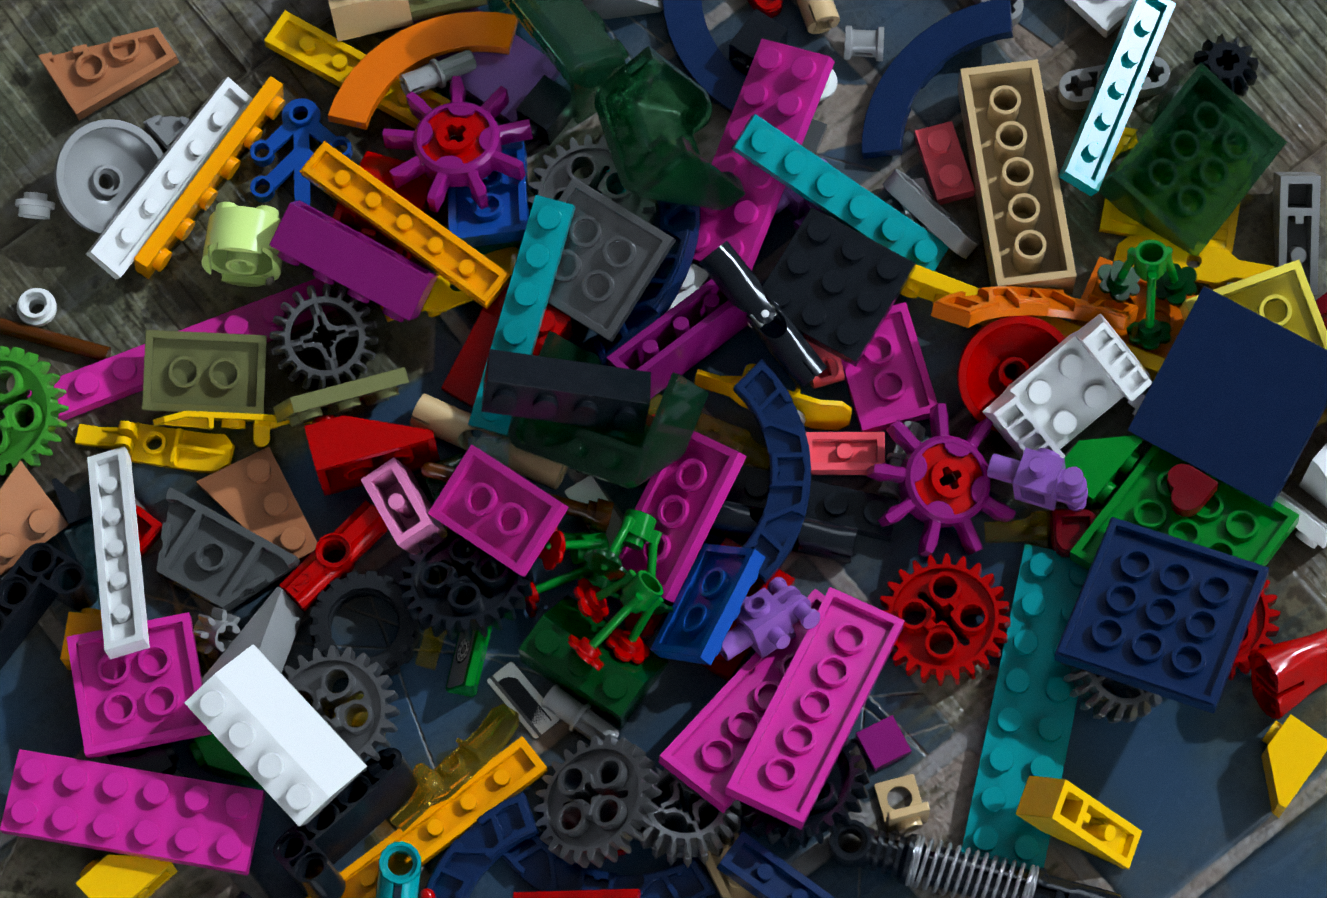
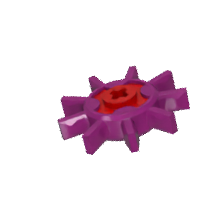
(457, 144)
(921, 488)

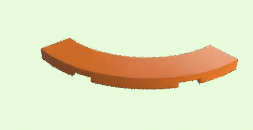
(412, 49)
(1030, 301)

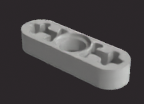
(1084, 77)
(931, 213)

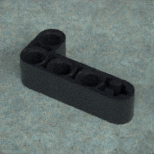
(39, 592)
(314, 848)

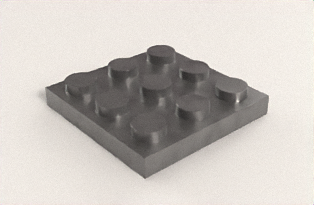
(605, 261)

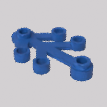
(296, 159)

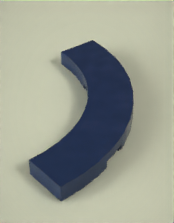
(700, 54)
(920, 63)
(683, 225)
(788, 462)
(481, 846)
(548, 872)

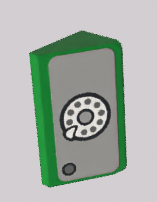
(468, 663)

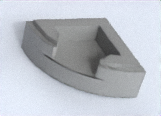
(165, 128)

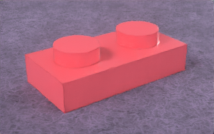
(944, 163)
(845, 452)

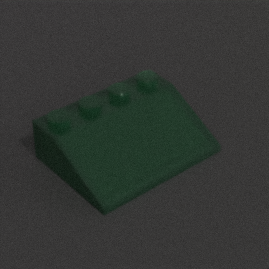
(1191, 161)

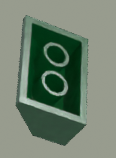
(613, 689)

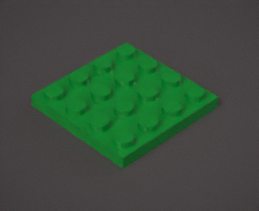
(1226, 523)

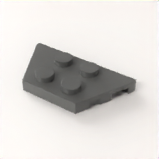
(216, 555)

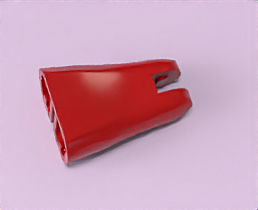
(1288, 672)

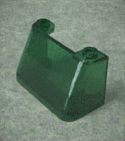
(649, 126)

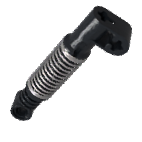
(953, 869)

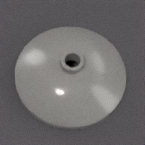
(104, 149)

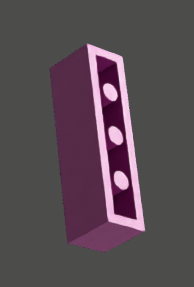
(353, 260)
(681, 336)

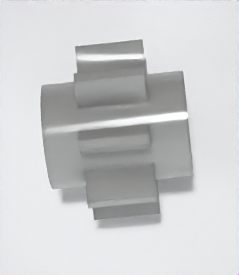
(215, 632)

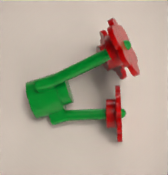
(553, 553)
(639, 594)

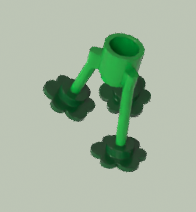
(1155, 265)
(634, 532)

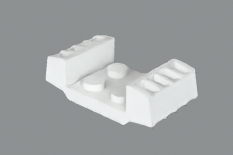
(1068, 389)

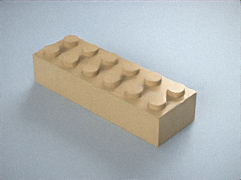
(1016, 176)

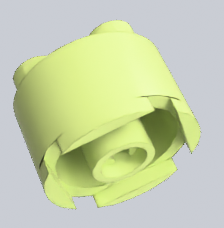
(240, 242)

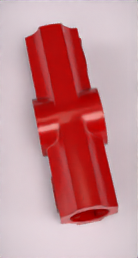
(353, 536)

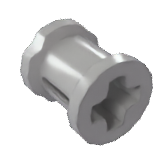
(864, 43)

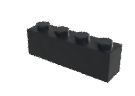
(566, 391)

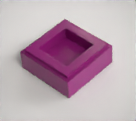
(883, 743)

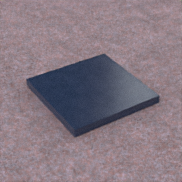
(1236, 397)
(1162, 614)

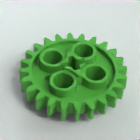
(19, 439)

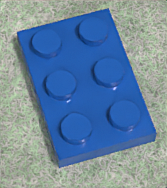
(506, 211)
(708, 603)

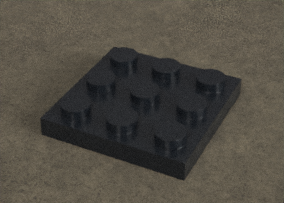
(836, 285)

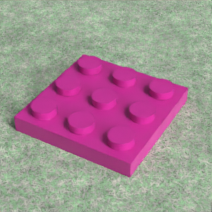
(140, 695)

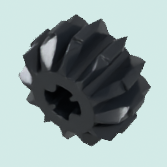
(1232, 56)

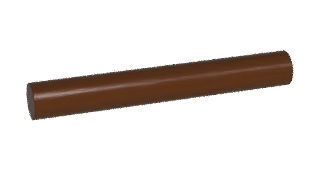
(54, 340)

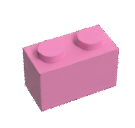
(402, 505)

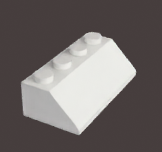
(276, 735)

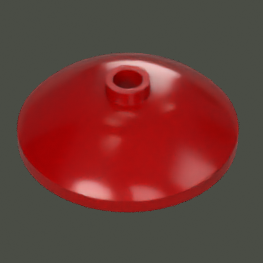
(993, 348)

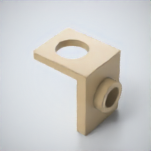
(906, 818)

